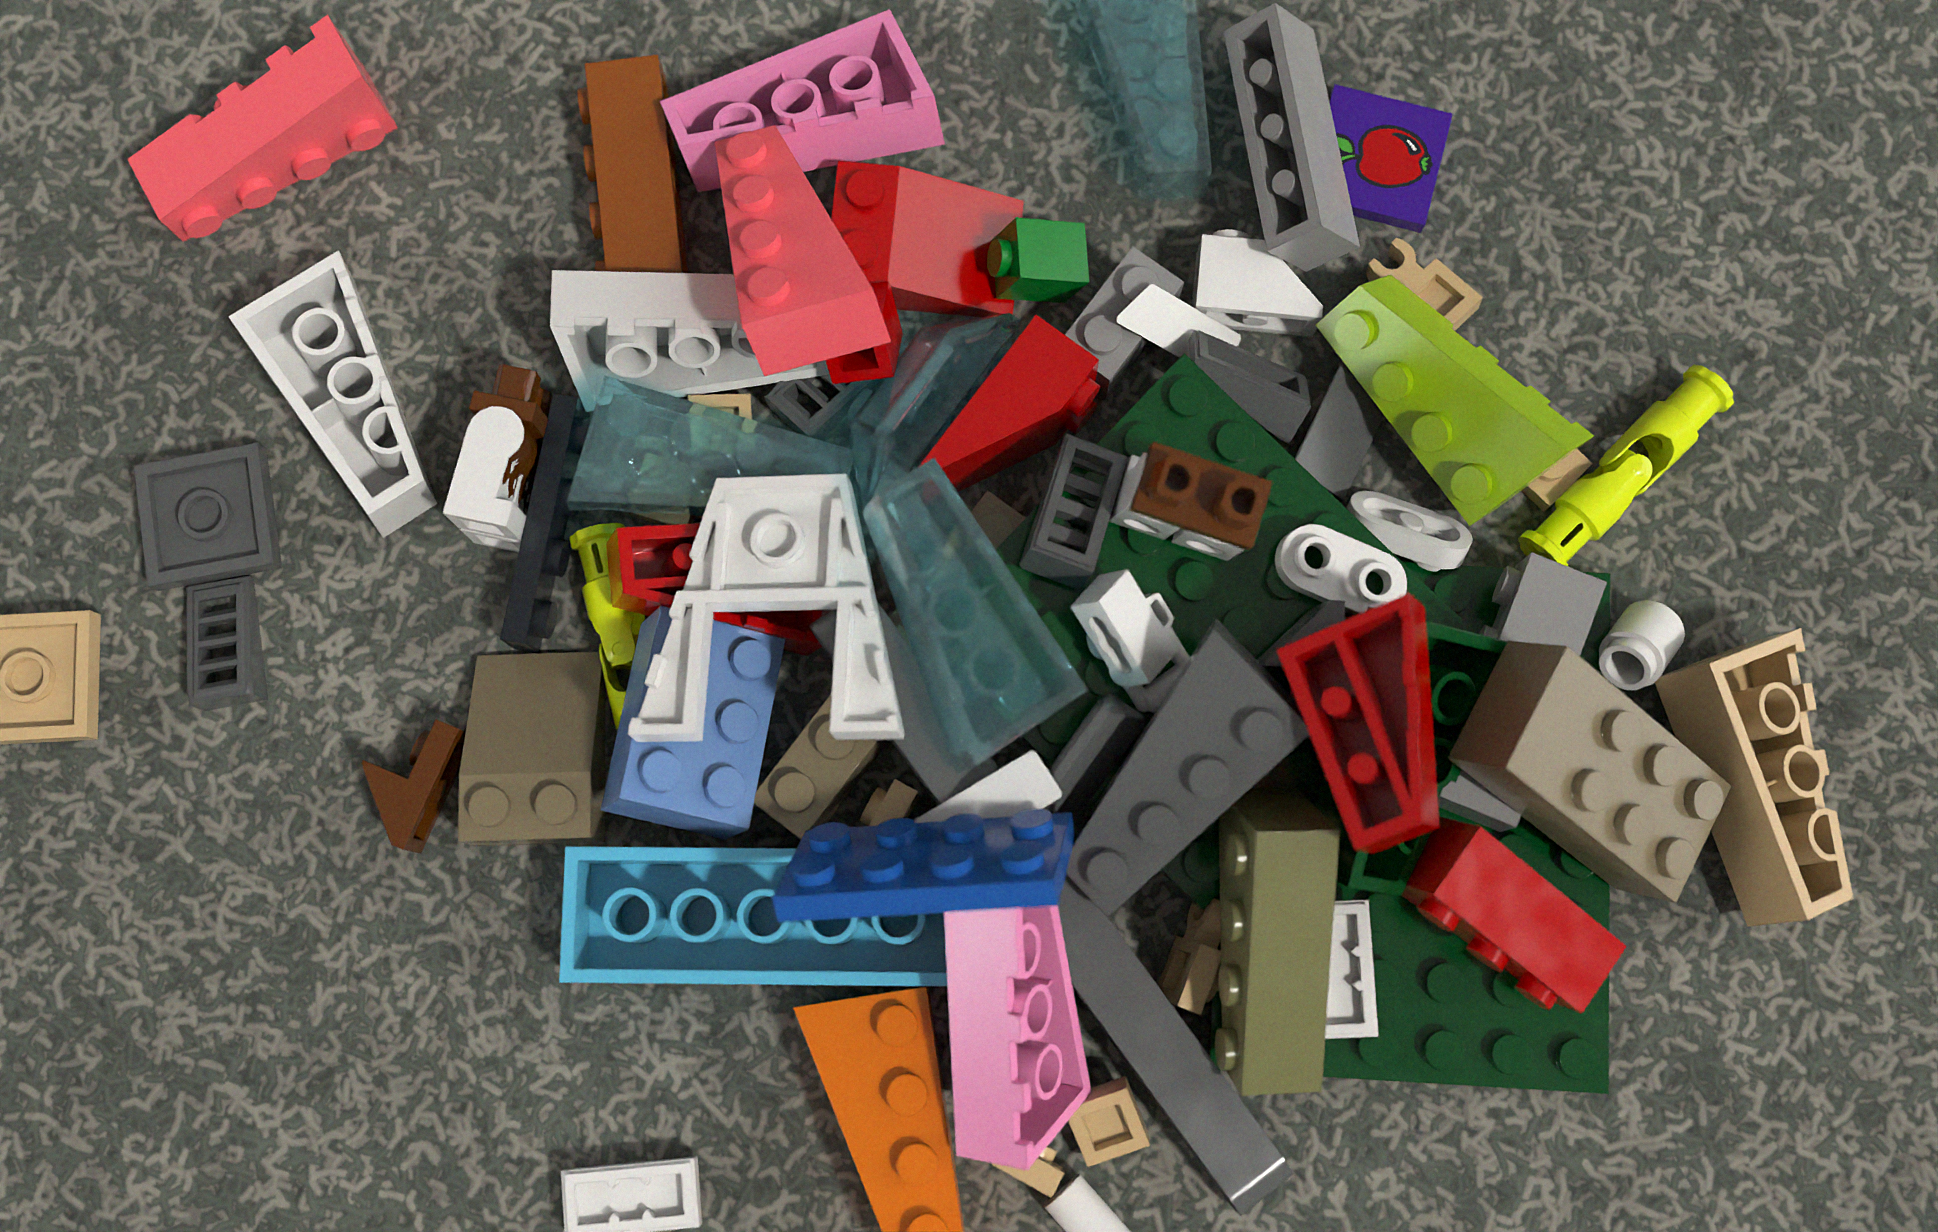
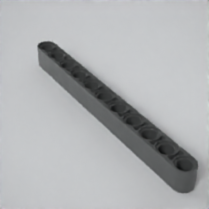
(1106, 975)

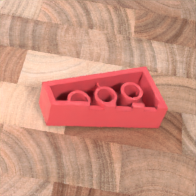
(264, 136)
(791, 267)

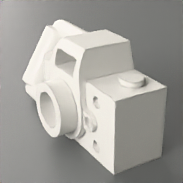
(1131, 636)

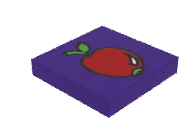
(1389, 155)

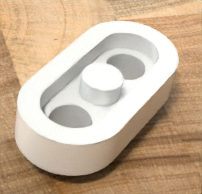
(1412, 531)
(1342, 571)

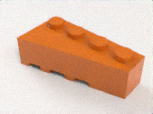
(891, 1104)

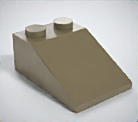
(534, 751)

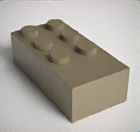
(1590, 769)

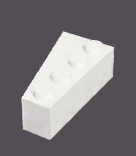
(656, 332)
(338, 385)

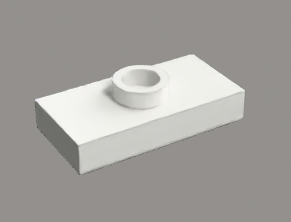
(1351, 977)
(632, 1196)

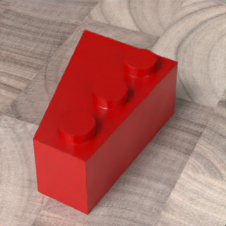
(654, 563)
(1371, 719)
(1511, 916)

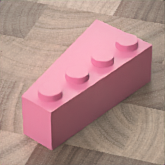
(830, 98)
(1011, 1033)

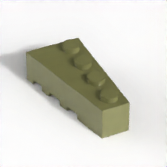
(1275, 940)

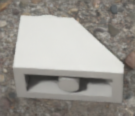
(1251, 287)

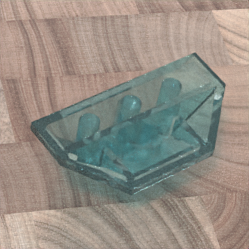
(931, 386)

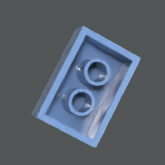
(706, 782)

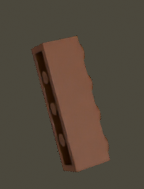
(632, 167)

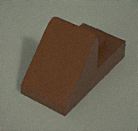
(414, 802)

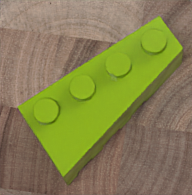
(1447, 399)

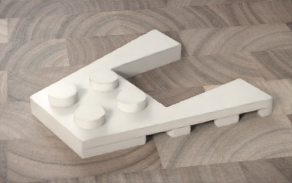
(775, 549)

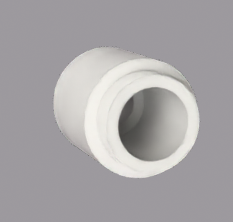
(1640, 645)

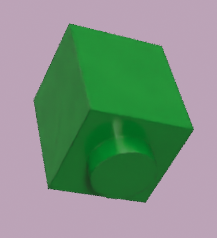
(1039, 260)

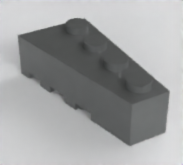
(1190, 763)

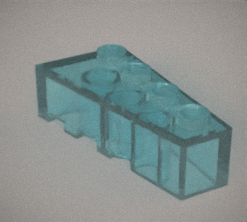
(1156, 89)
(666, 452)
(966, 618)

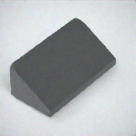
(1340, 433)
(1093, 753)

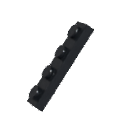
(542, 548)

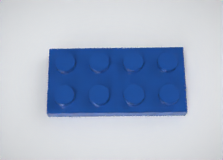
(927, 867)

